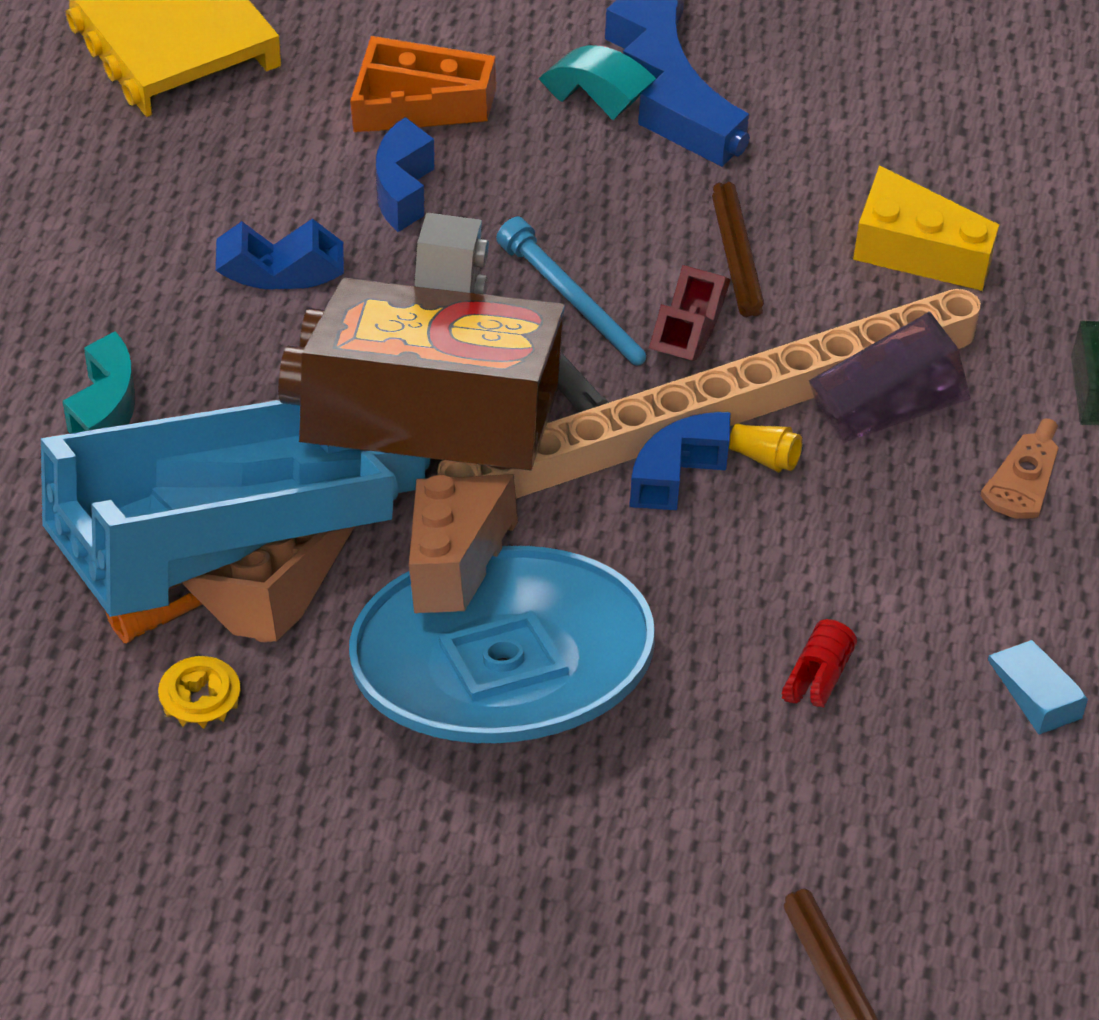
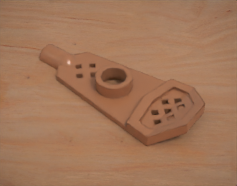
(1022, 483)

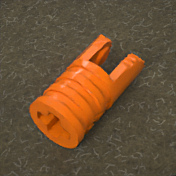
(139, 622)

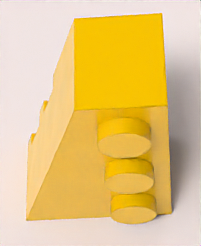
(923, 233)

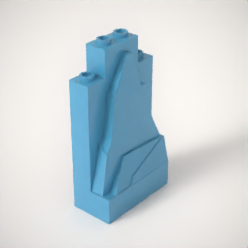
(200, 492)

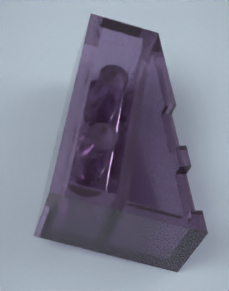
(892, 380)

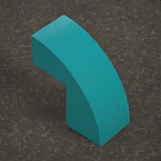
(603, 73)
(112, 395)

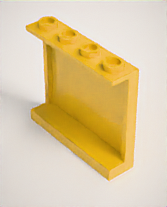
(171, 42)

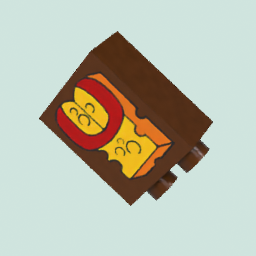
(426, 373)

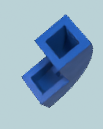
(400, 161)
(297, 261)
(688, 443)

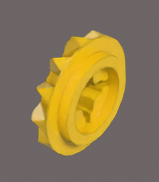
(191, 675)

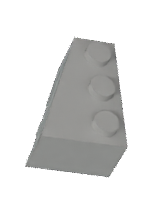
(451, 254)

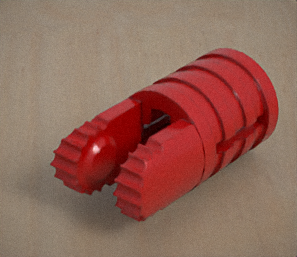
(820, 663)

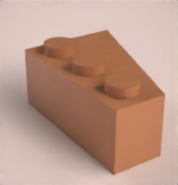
(455, 535)

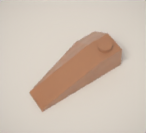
(269, 586)

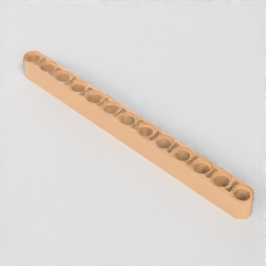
(743, 387)

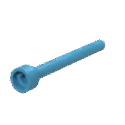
(519, 239)

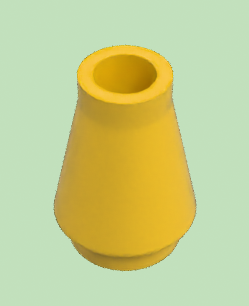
(768, 445)

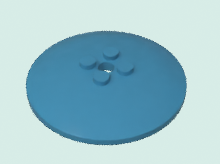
(563, 621)

